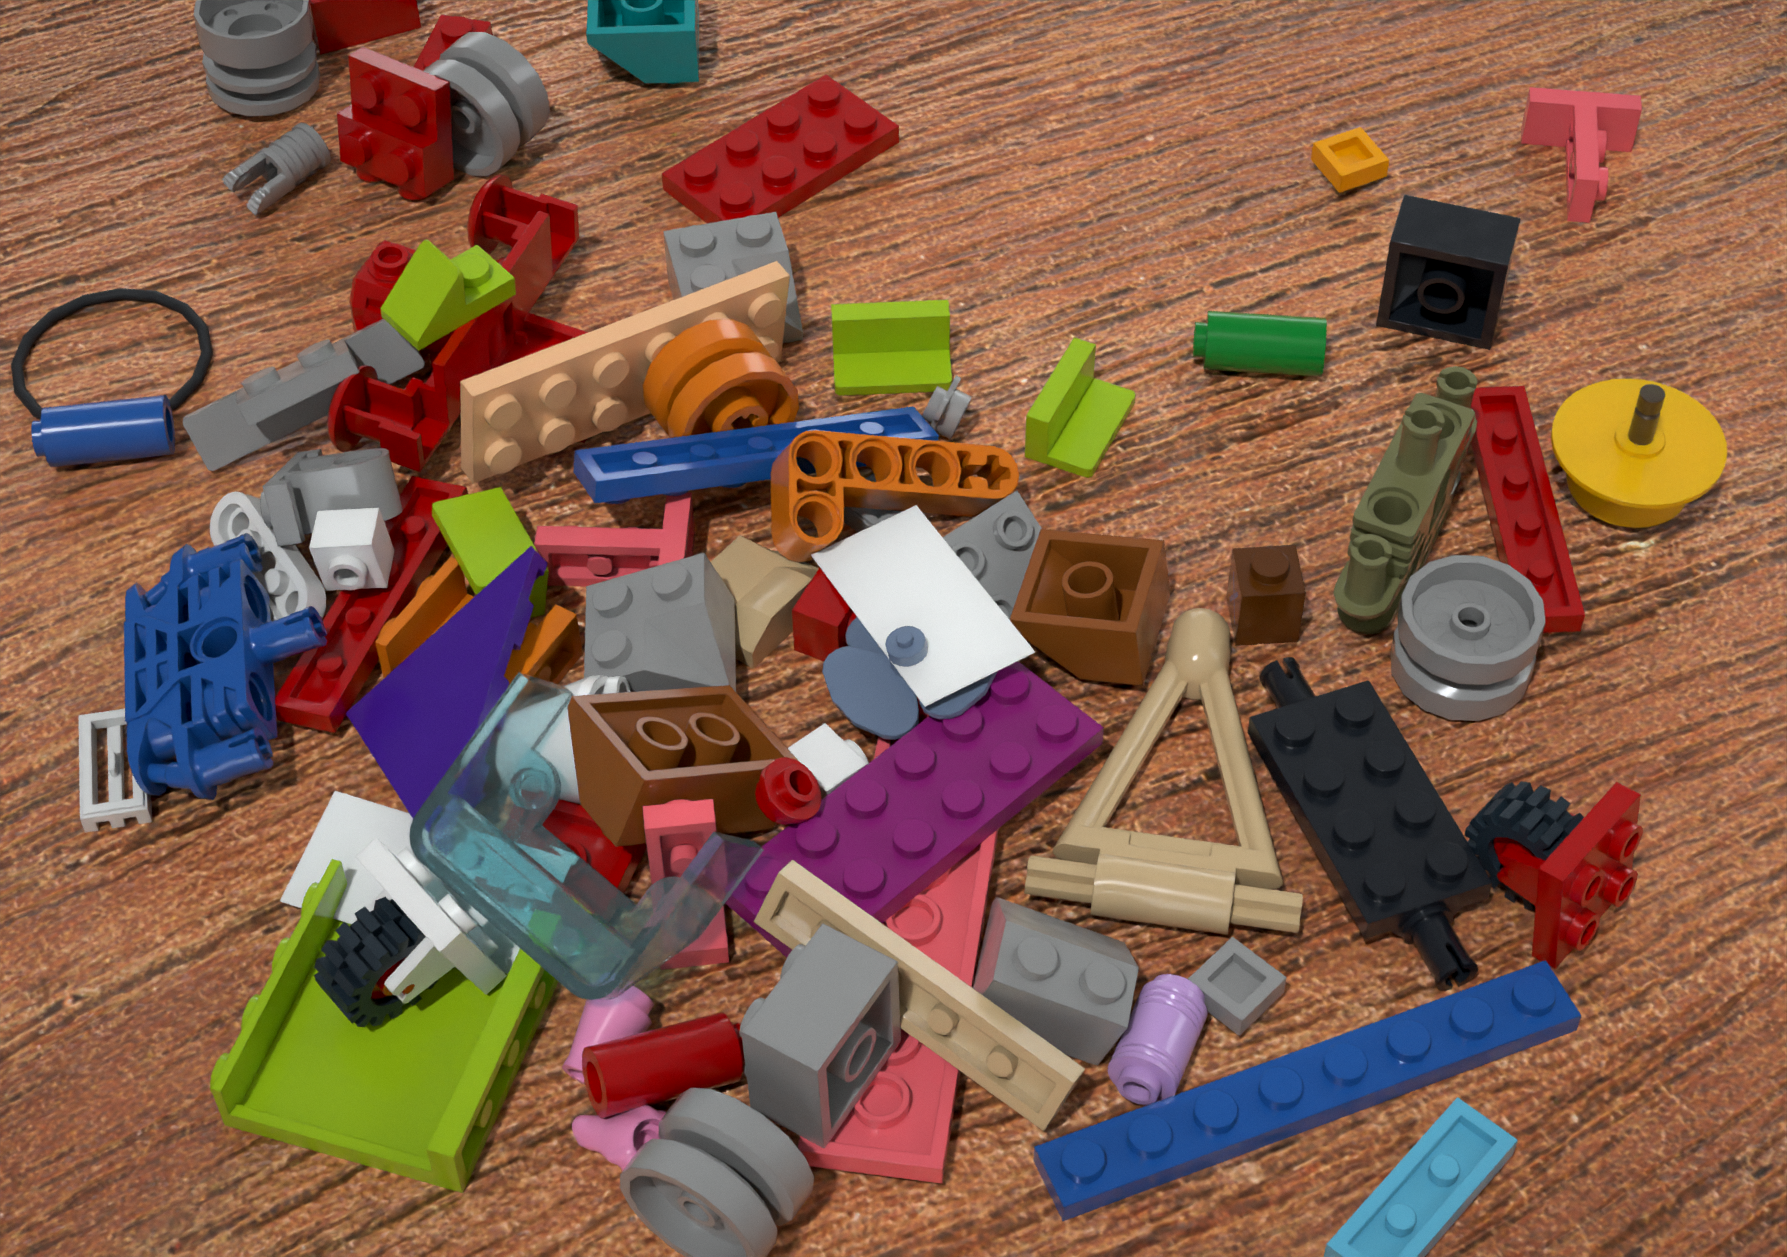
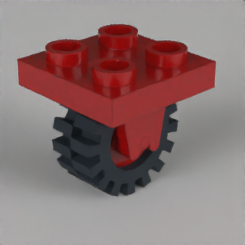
(1559, 861)

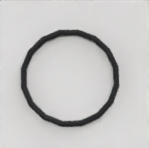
(103, 297)

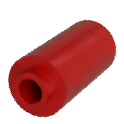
(662, 1064)

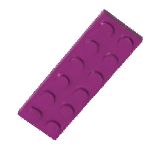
(929, 798)

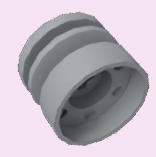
(257, 54)

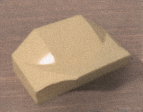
(764, 594)

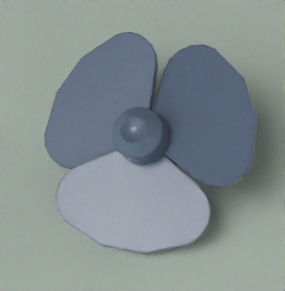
(874, 692)

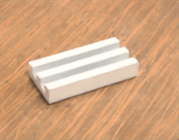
(118, 807)

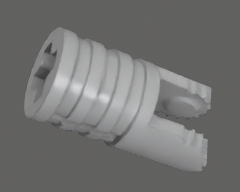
(283, 166)

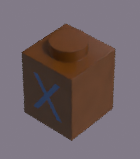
(1265, 595)

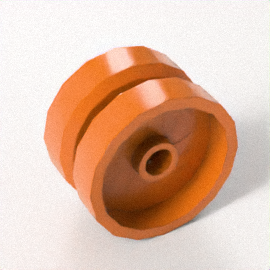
(717, 382)

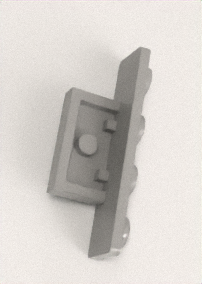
(296, 395)

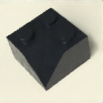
(1447, 271)

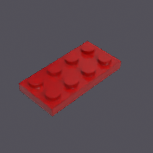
(782, 155)

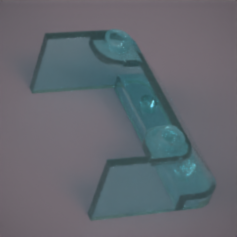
(490, 848)

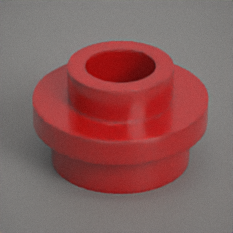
(788, 792)

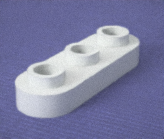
(285, 571)

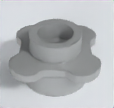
(947, 408)

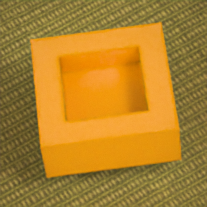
(1350, 159)

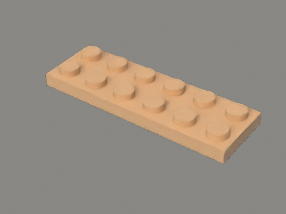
(598, 377)

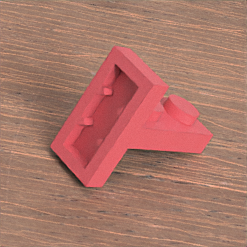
(1586, 128)
(599, 554)
(673, 840)

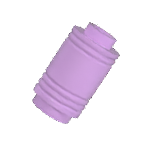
(1158, 1039)

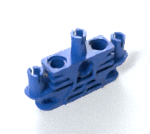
(204, 669)

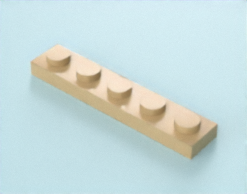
(933, 1002)

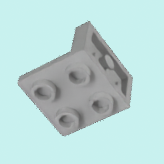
(998, 548)

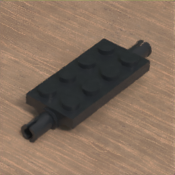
(1371, 816)

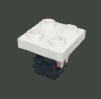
(402, 942)

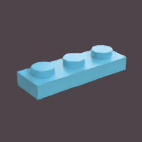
(1427, 1188)

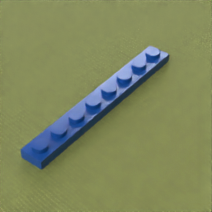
(1303, 1090)

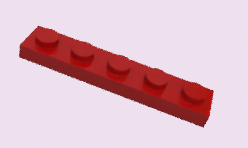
(1523, 502)
(332, 676)

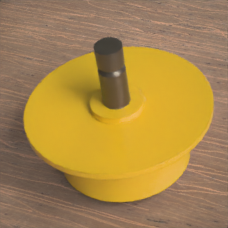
(1637, 450)

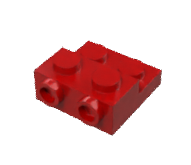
(397, 125)

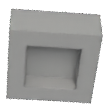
(1238, 985)

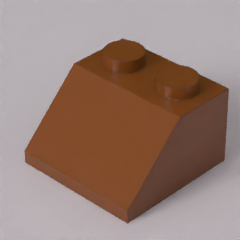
(1094, 603)

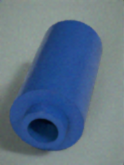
(104, 431)

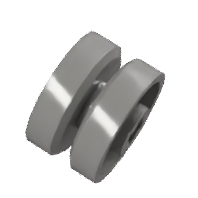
(493, 101)
(1466, 637)
(716, 1178)

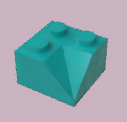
(648, 37)

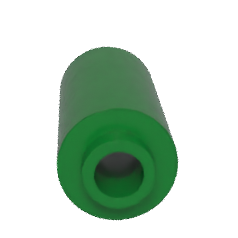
(1261, 343)

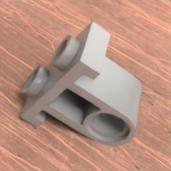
(327, 482)

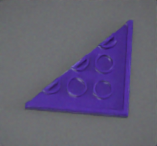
(447, 686)

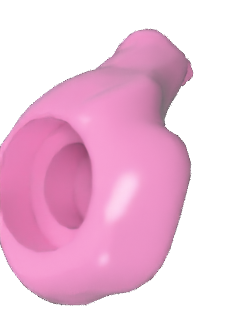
(618, 1135)

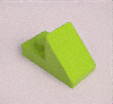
(443, 293)

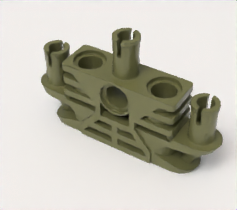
(1406, 503)

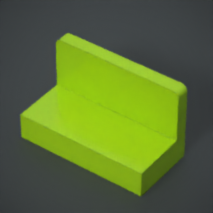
(891, 347)
(1076, 414)
(486, 539)

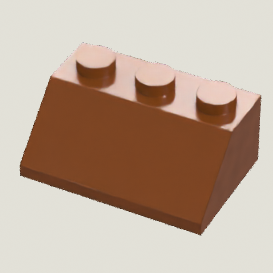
(669, 748)

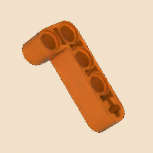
(895, 488)

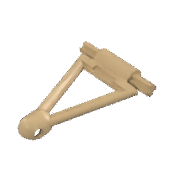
(1166, 876)

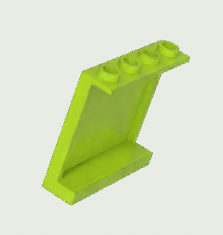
(387, 1095)

